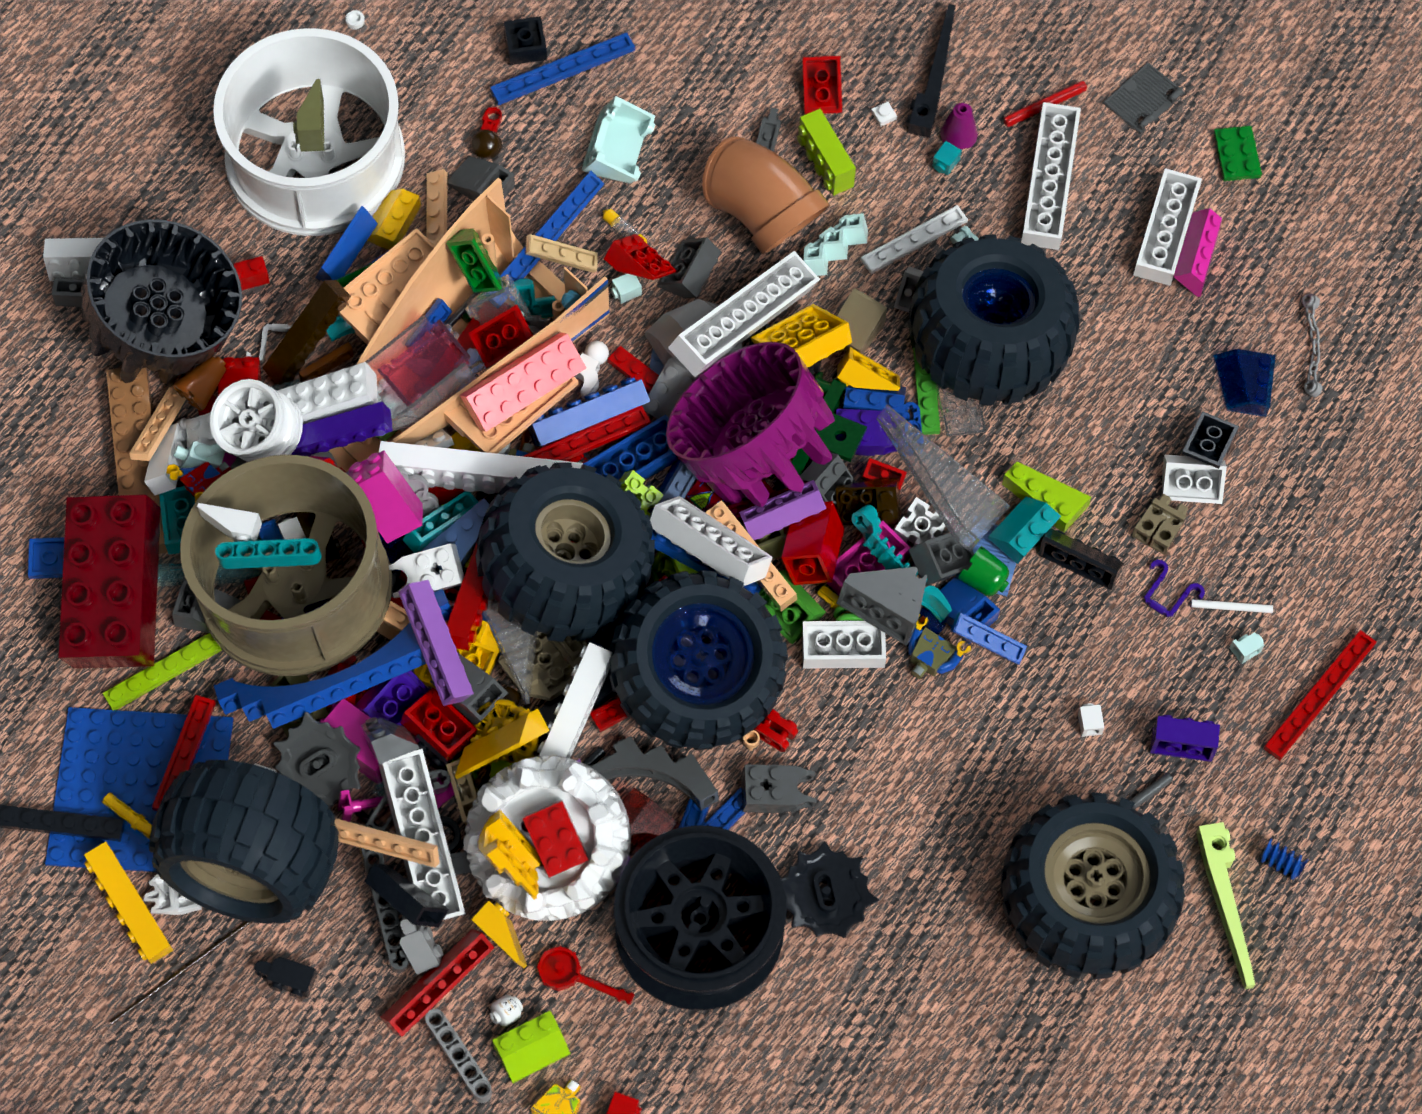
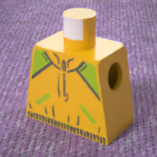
(559, 1100)

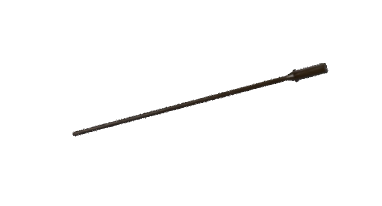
(180, 972)

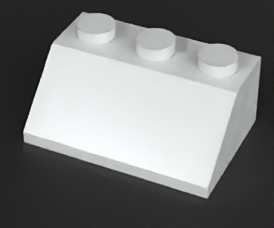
(1192, 480)

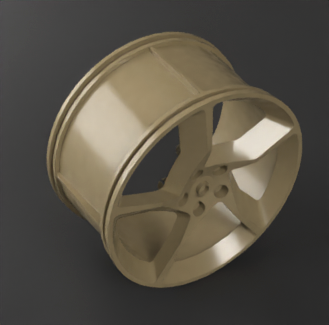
(299, 641)

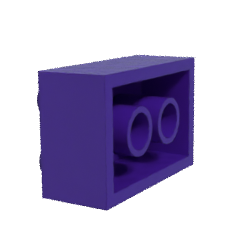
(1185, 738)

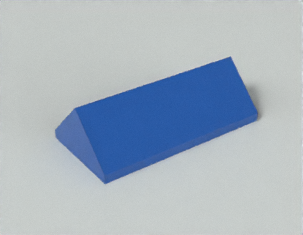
(348, 246)

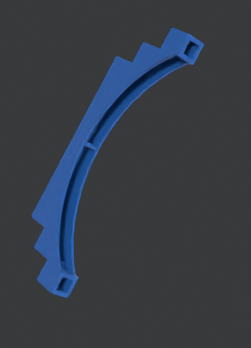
(290, 702)

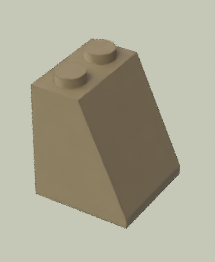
(865, 319)

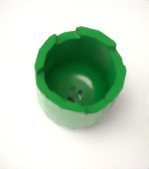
(986, 573)

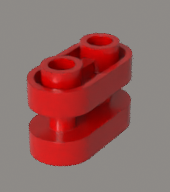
(786, 728)

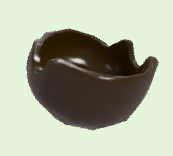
(486, 144)

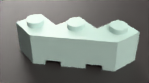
(834, 243)

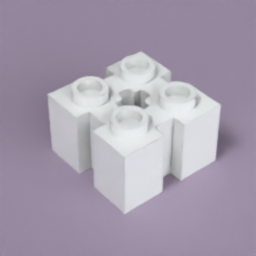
(919, 515)

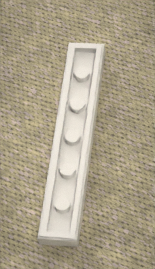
(914, 239)

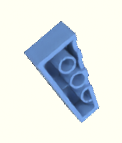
(463, 533)

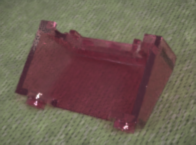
(424, 364)

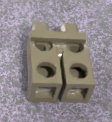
(1162, 516)

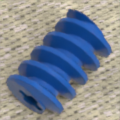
(1283, 860)

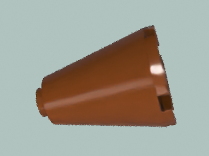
(201, 382)

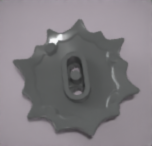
(320, 759)

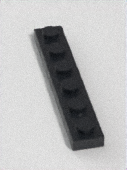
(61, 823)

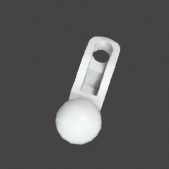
(594, 355)

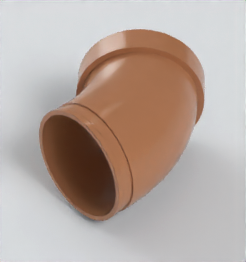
(760, 191)

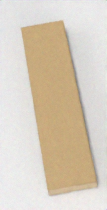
(561, 253)

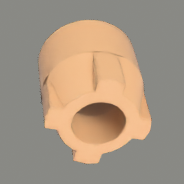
(751, 735)

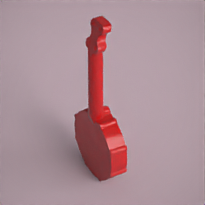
(561, 969)

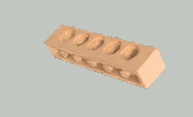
(774, 583)

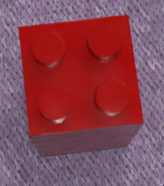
(813, 547)

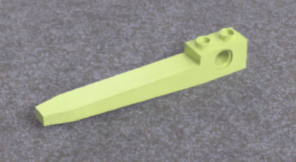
(1216, 867)

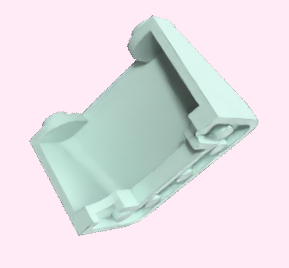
(618, 141)

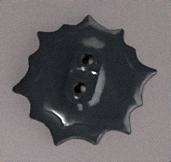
(844, 890)

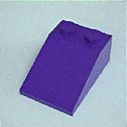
(392, 697)

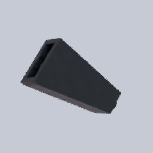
(406, 897)

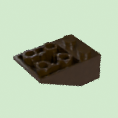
(879, 493)

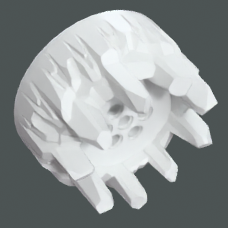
(595, 814)

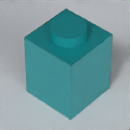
(946, 158)

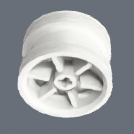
(276, 424)

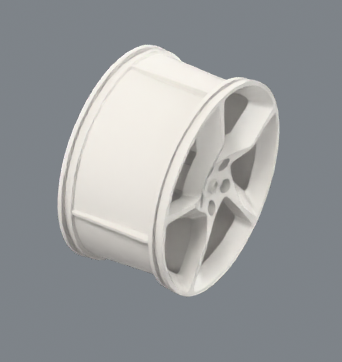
(321, 200)

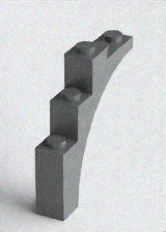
(656, 764)

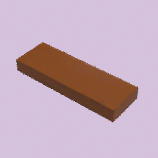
(327, 363)

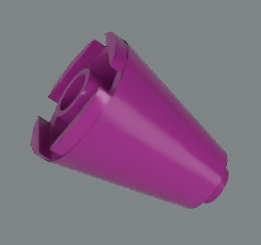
(960, 127)

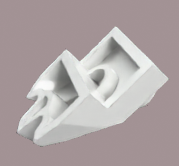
(168, 900)

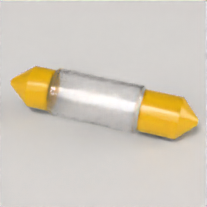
(620, 224)

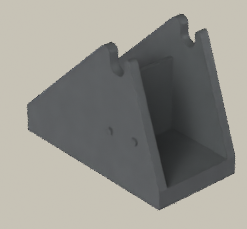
(885, 599)

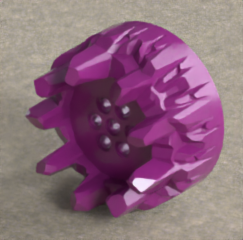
(749, 421)

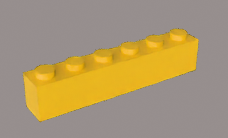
(128, 902)

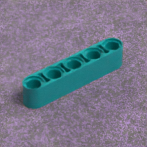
(277, 558)

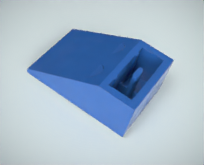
(969, 602)

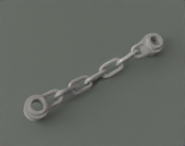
(1311, 303)

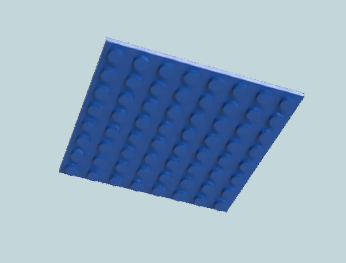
(125, 757)

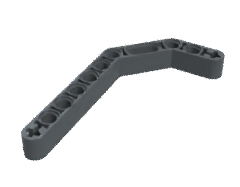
(384, 911)

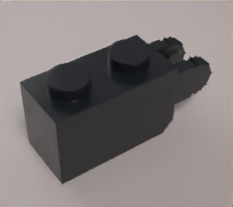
(287, 976)

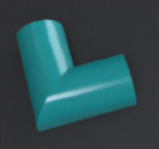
(540, 306)

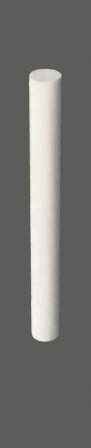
(1232, 606)

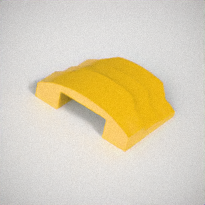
(510, 852)

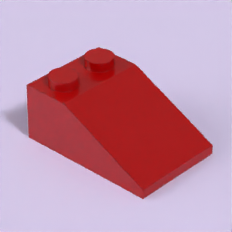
(822, 84)
(500, 336)
(239, 369)

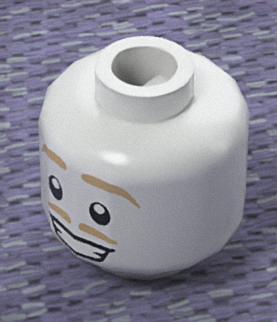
(506, 1010)

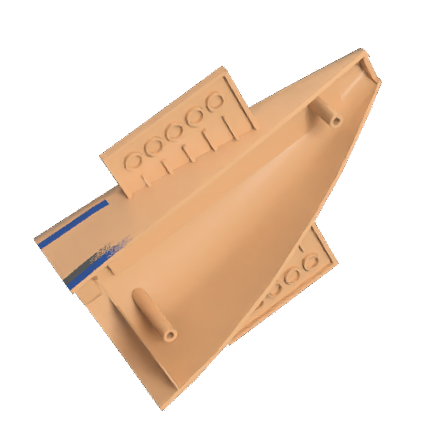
(416, 274)

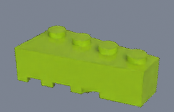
(1062, 498)

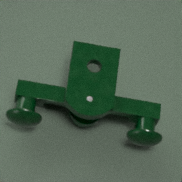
(852, 430)

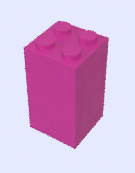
(391, 497)
(351, 719)

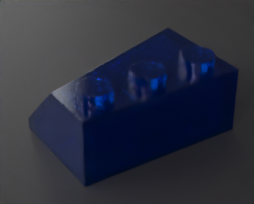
(1246, 380)

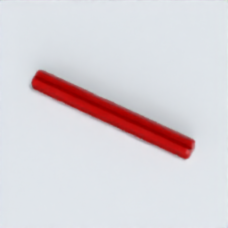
(1036, 107)

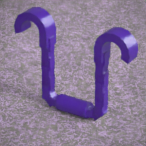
(1158, 607)

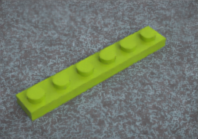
(161, 672)

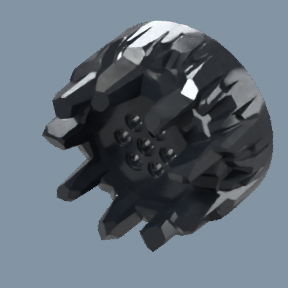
(183, 268)

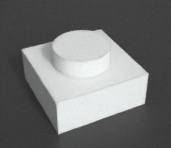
(884, 114)

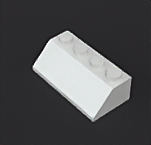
(842, 645)

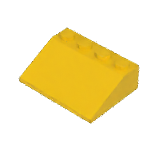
(810, 333)
(501, 741)

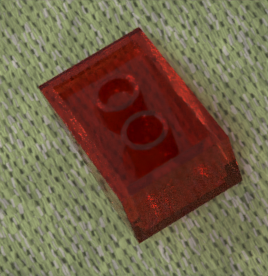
(646, 818)

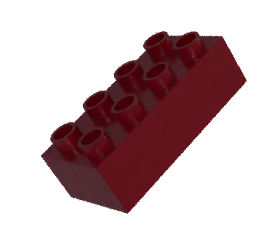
(109, 581)

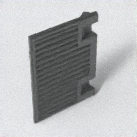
(1143, 97)

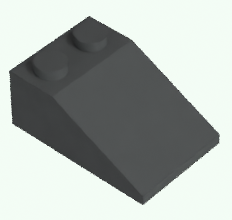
(940, 558)

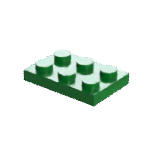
(1237, 153)

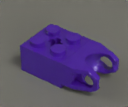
(875, 439)

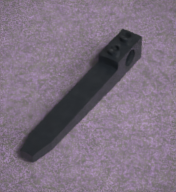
(928, 103)

